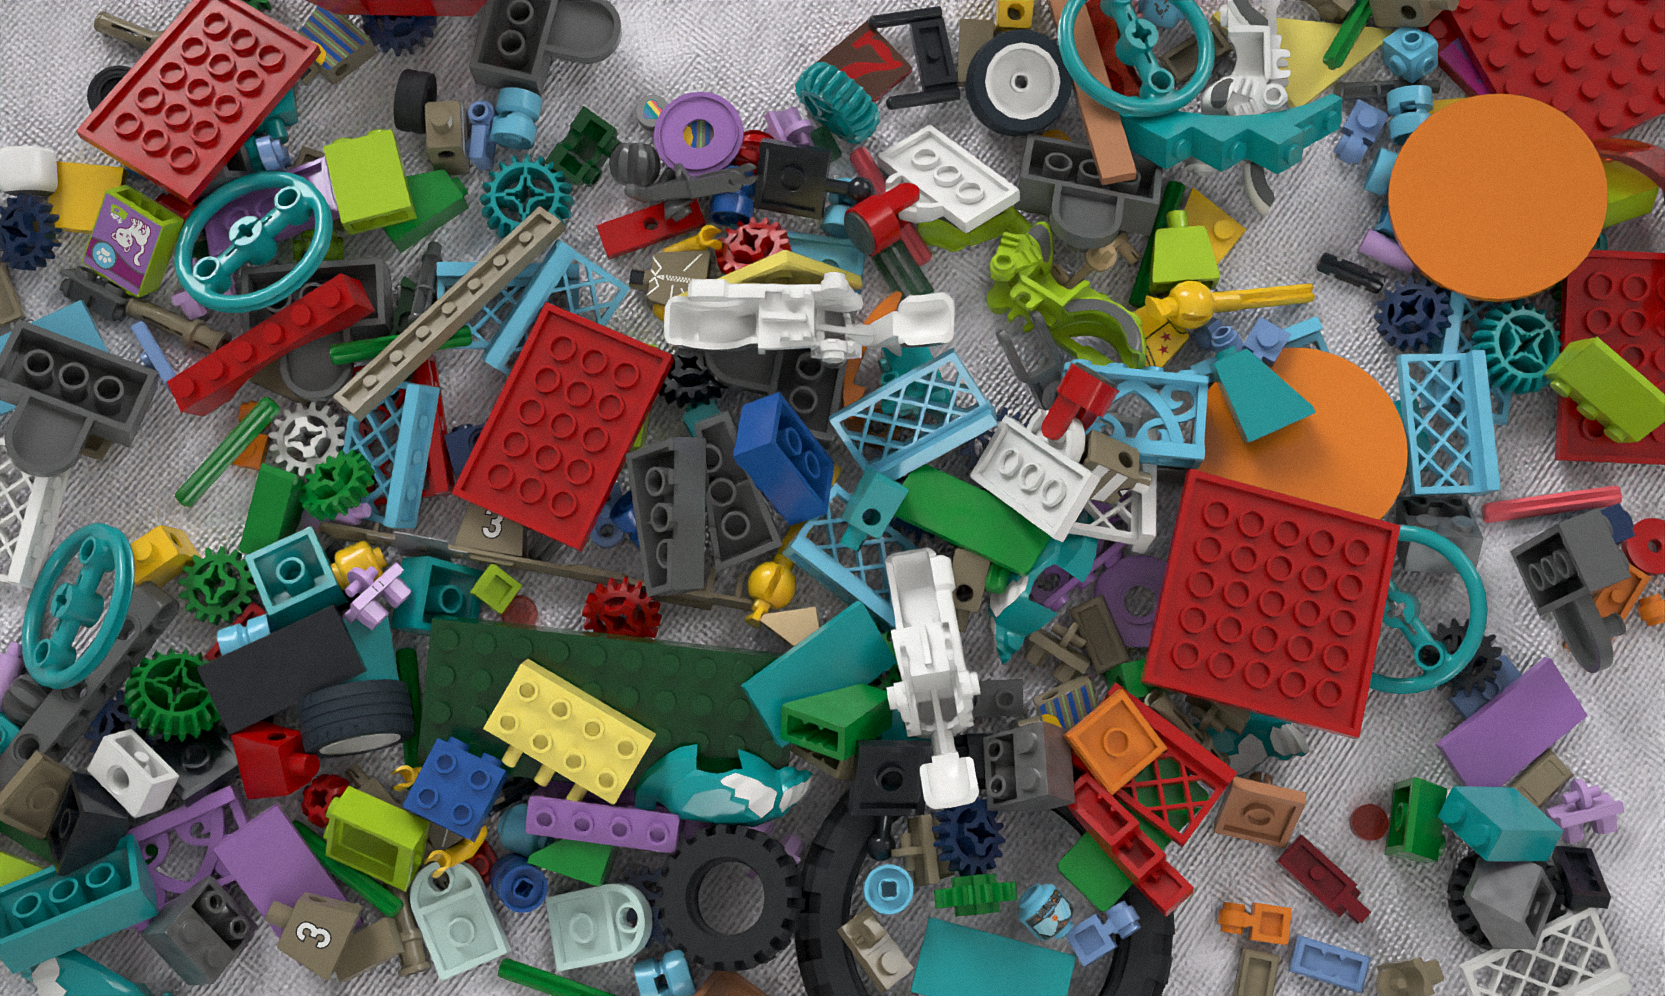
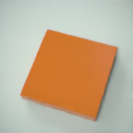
(1115, 741)

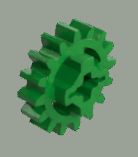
(336, 485)
(218, 600)
(975, 895)

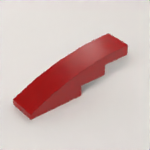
(1128, 845)

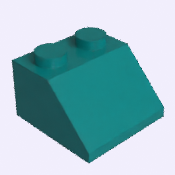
(294, 578)
(436, 590)

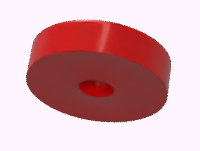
(1637, 548)

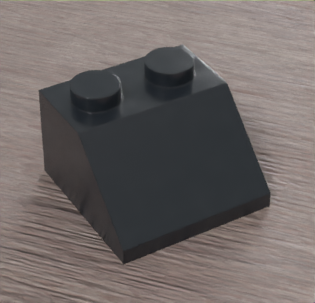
(85, 824)

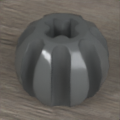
(634, 164)
(23, 699)

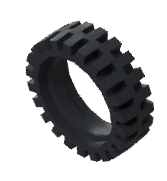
(1464, 916)

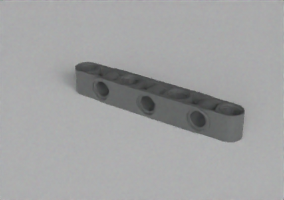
(65, 715)

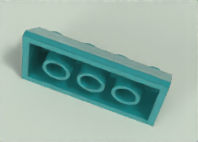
(58, 913)

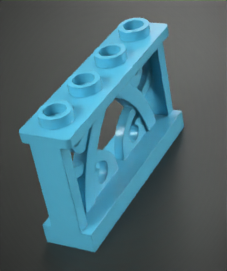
(1171, 448)

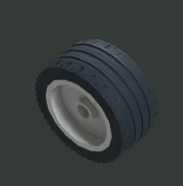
(993, 90)
(356, 718)

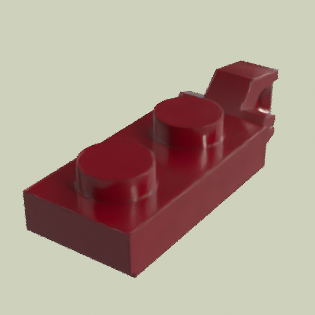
(1322, 879)

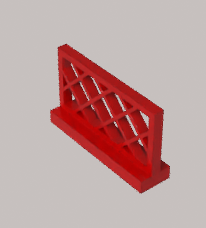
(439, 464)
(1189, 757)

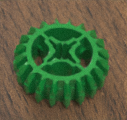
(154, 686)

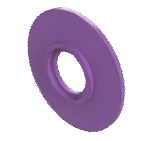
(691, 108)
(1117, 581)

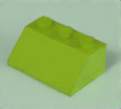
(1607, 390)

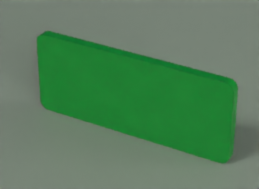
(971, 520)
(1091, 868)

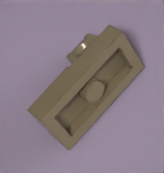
(875, 950)

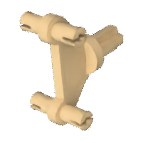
(1098, 260)

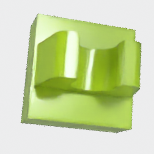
(495, 589)

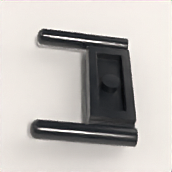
(931, 55)

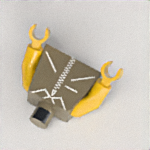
(675, 269)
(448, 847)

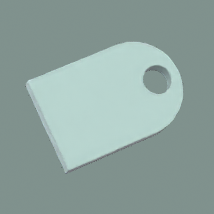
(457, 921)
(593, 925)

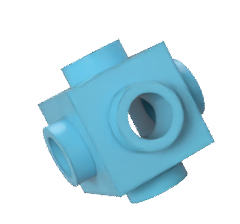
(1410, 53)

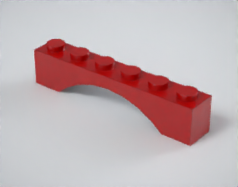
(222, 373)

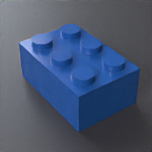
(784, 459)

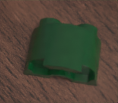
(584, 148)

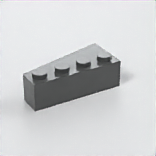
(735, 508)
(670, 513)

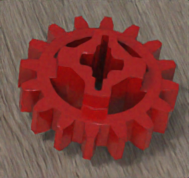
(750, 244)
(619, 599)

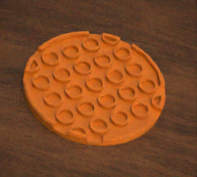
(1497, 197)
(1340, 456)

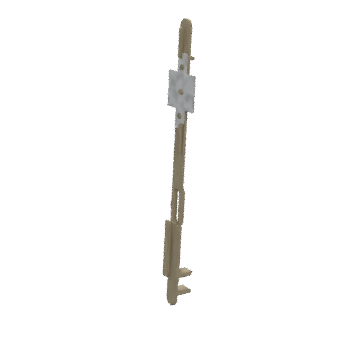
(417, 546)

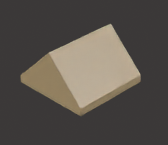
(792, 625)

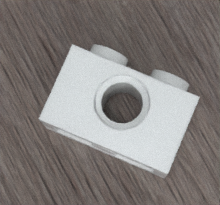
(133, 773)

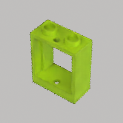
(371, 854)

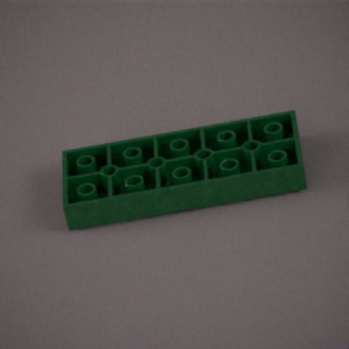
(667, 686)

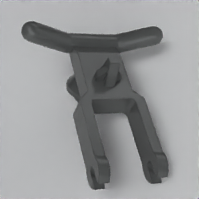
(680, 192)
(1044, 379)

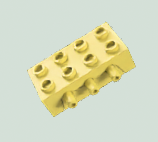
(567, 733)

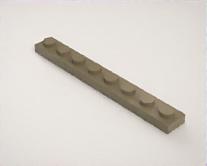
(449, 313)

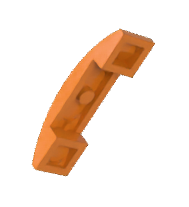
(851, 391)

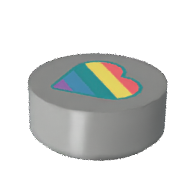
(649, 109)

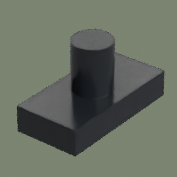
(1580, 878)

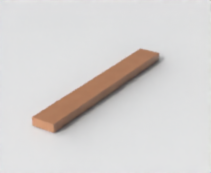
(1101, 124)

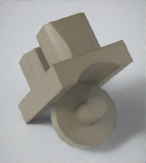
(1071, 661)
(1218, 715)
(919, 852)
(1408, 977)

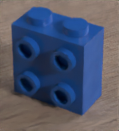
(456, 788)

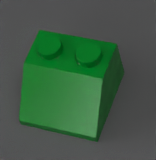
(1413, 821)
(578, 860)

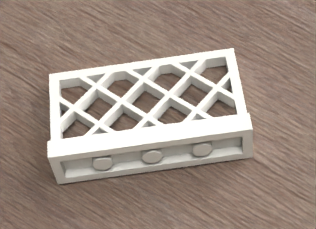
(1141, 507)
(38, 524)
(1601, 982)

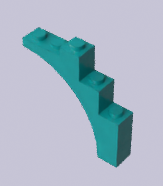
(1222, 141)

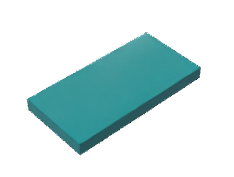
(831, 658)
(979, 963)

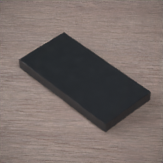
(281, 668)

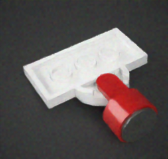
(926, 182)
(1039, 464)

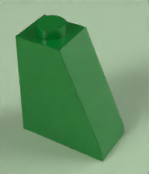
(436, 202)
(273, 509)
(836, 719)

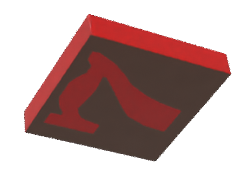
(869, 61)

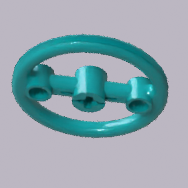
(1135, 49)
(253, 241)
(100, 551)
(1448, 664)

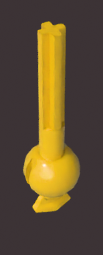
(1193, 304)
(773, 583)

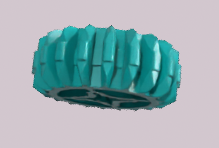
(837, 102)
(499, 195)
(1501, 339)

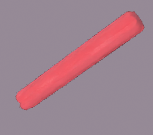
(910, 236)
(1551, 504)

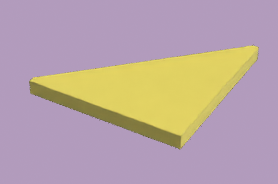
(1307, 46)
(787, 269)

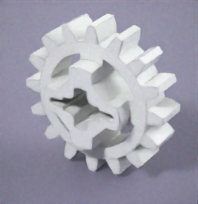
(304, 427)

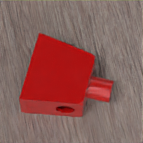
(272, 760)

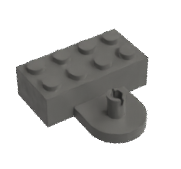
(524, 35)
(1063, 183)
(309, 368)
(803, 381)
(65, 396)
(1563, 572)

